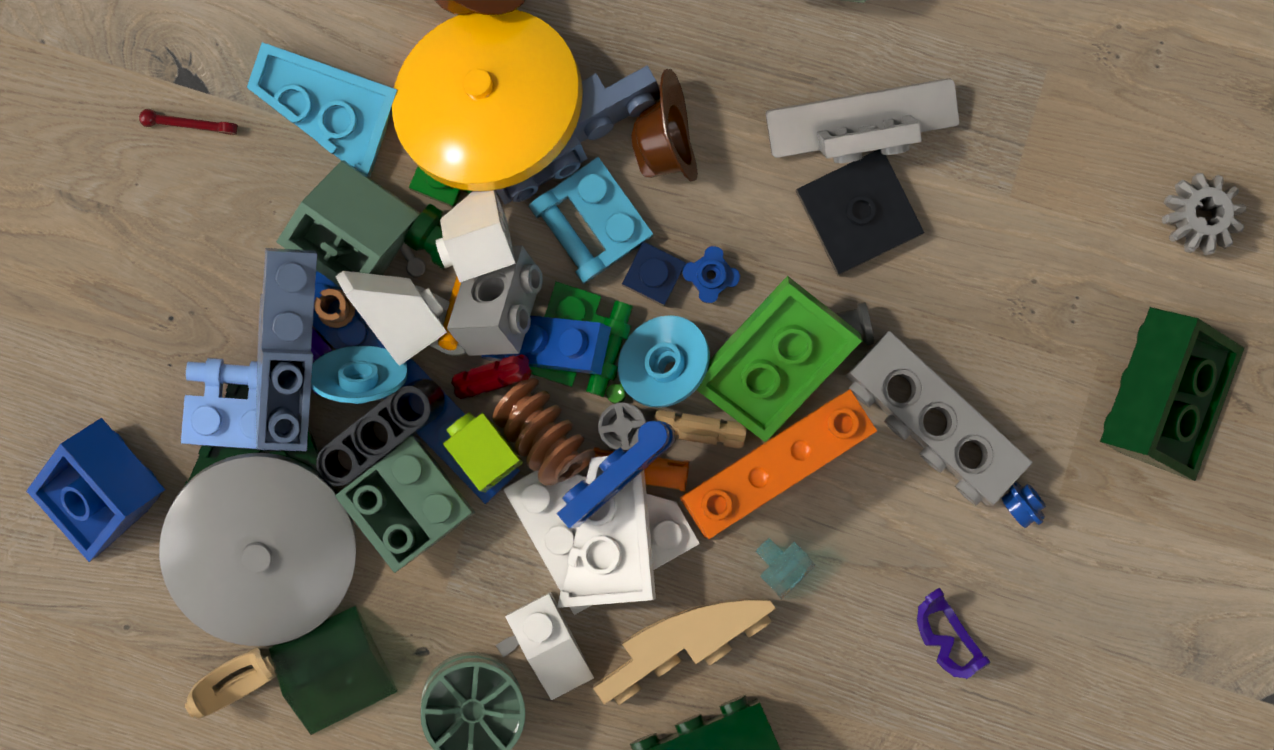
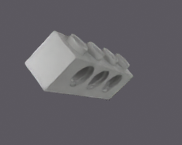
(1000, 461)

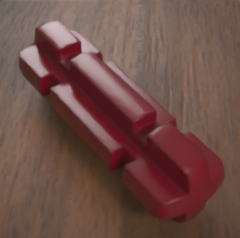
(491, 376)

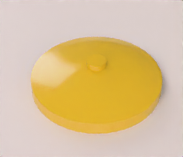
(487, 100)

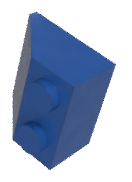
(94, 488)

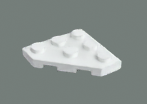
(538, 507)

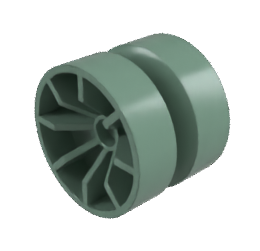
(472, 704)

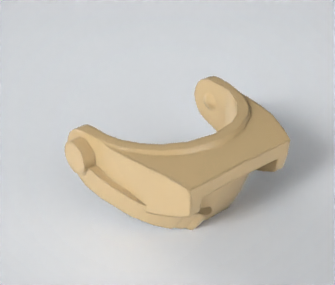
(207, 699)

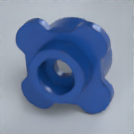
(707, 287)
(1024, 504)

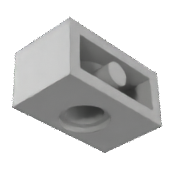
(496, 308)

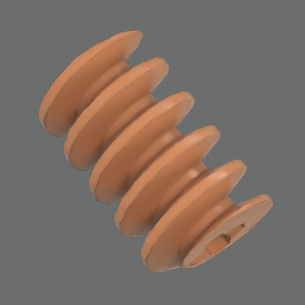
(538, 435)

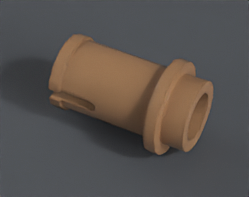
(334, 320)

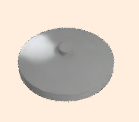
(257, 549)

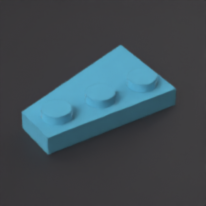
(329, 104)

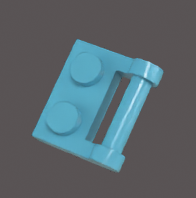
(604, 211)

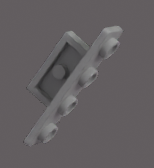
(863, 121)

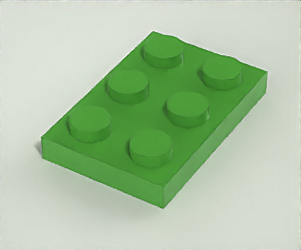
(777, 359)

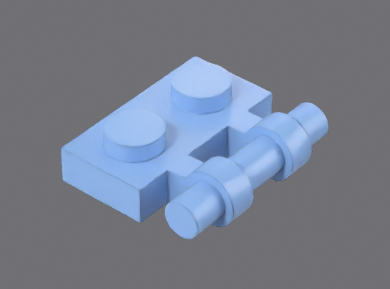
(219, 420)

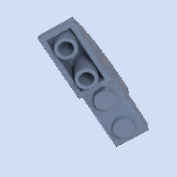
(599, 113)
(285, 349)

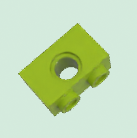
(481, 450)

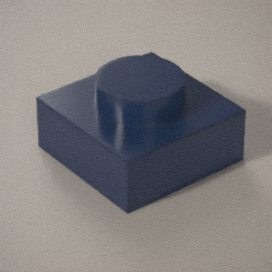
(653, 274)

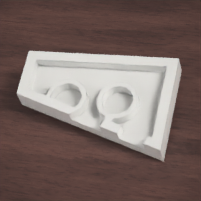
(612, 550)

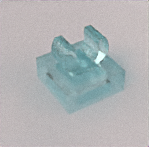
(785, 567)

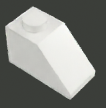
(476, 236)
(395, 311)
(549, 646)

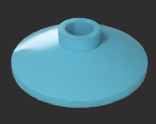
(649, 352)
(357, 374)

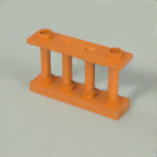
(778, 464)

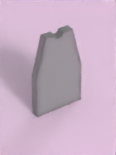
(507, 645)

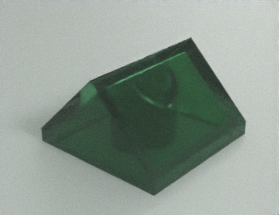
(332, 671)

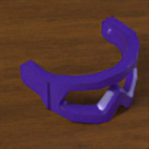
(936, 602)

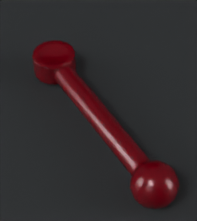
(149, 118)

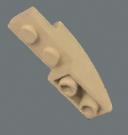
(698, 630)

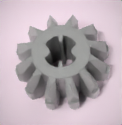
(1209, 198)

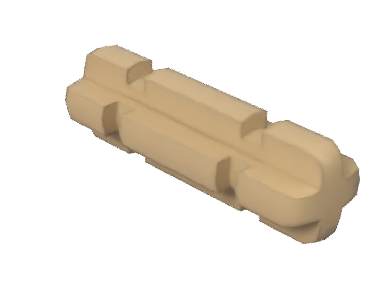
(704, 429)

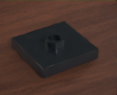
(859, 211)

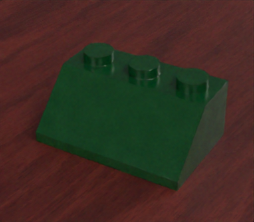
(1172, 392)
(738, 727)

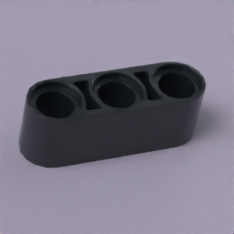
(361, 441)

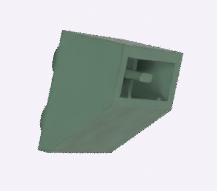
(349, 224)
(405, 503)

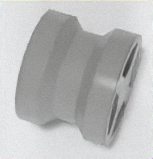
(620, 419)

